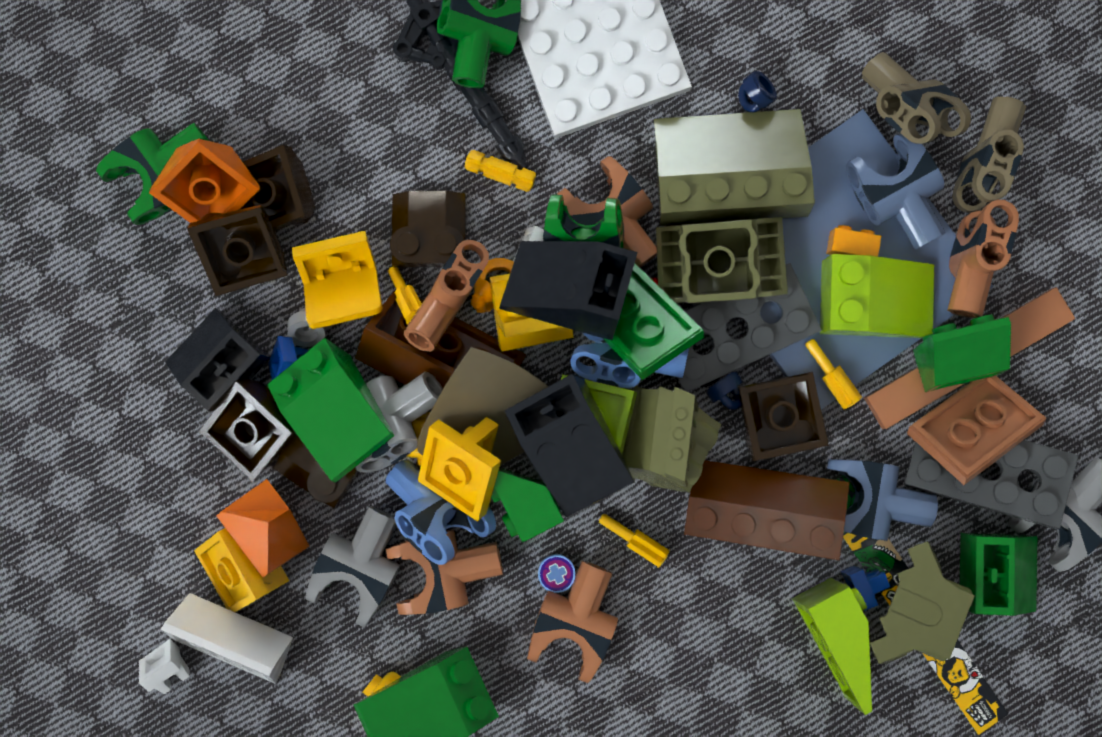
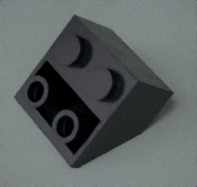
(215, 359)

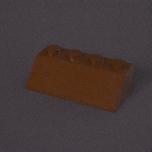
(389, 351)
(768, 509)

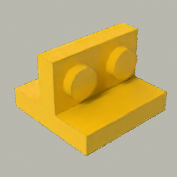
(517, 330)
(461, 465)
(233, 572)

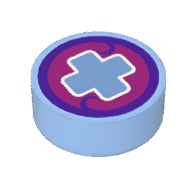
(556, 573)

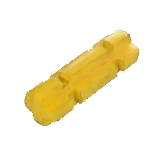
(500, 170)

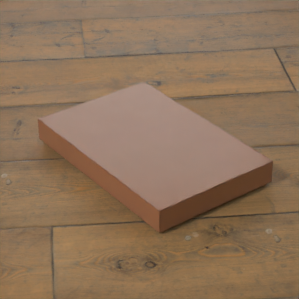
(976, 427)

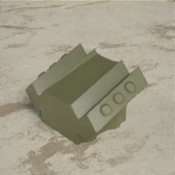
(722, 260)
(668, 438)
(924, 611)

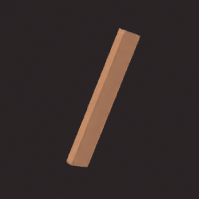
(1028, 325)

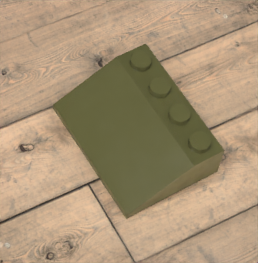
(733, 167)

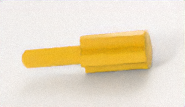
(406, 295)
(834, 377)
(637, 541)

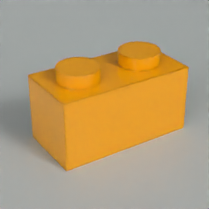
(849, 242)

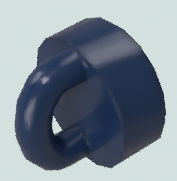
(759, 90)
(723, 387)

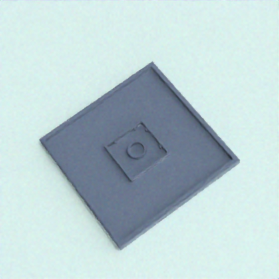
(807, 246)

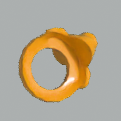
(482, 295)

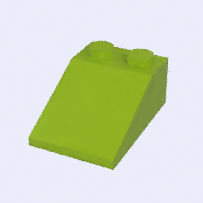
(876, 296)
(842, 635)

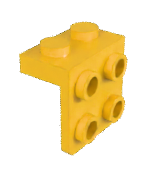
(338, 279)

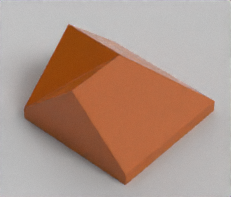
(204, 180)
(264, 528)

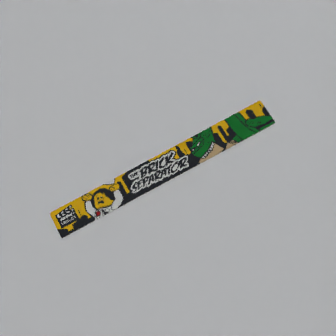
(957, 674)

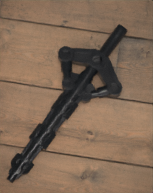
(442, 55)

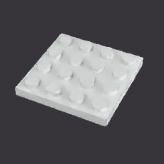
(598, 59)

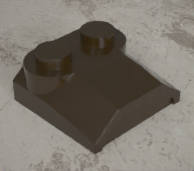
(283, 187)
(427, 227)
(238, 249)
(782, 416)
(248, 427)
(301, 468)

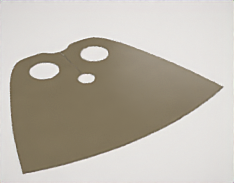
(481, 389)

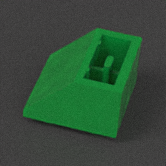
(965, 353)
(527, 503)
(999, 572)

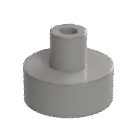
(301, 332)

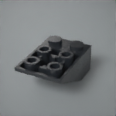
(570, 284)
(570, 444)

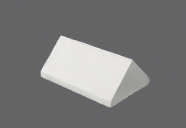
(229, 637)

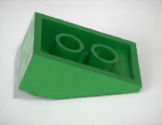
(331, 409)
(430, 701)

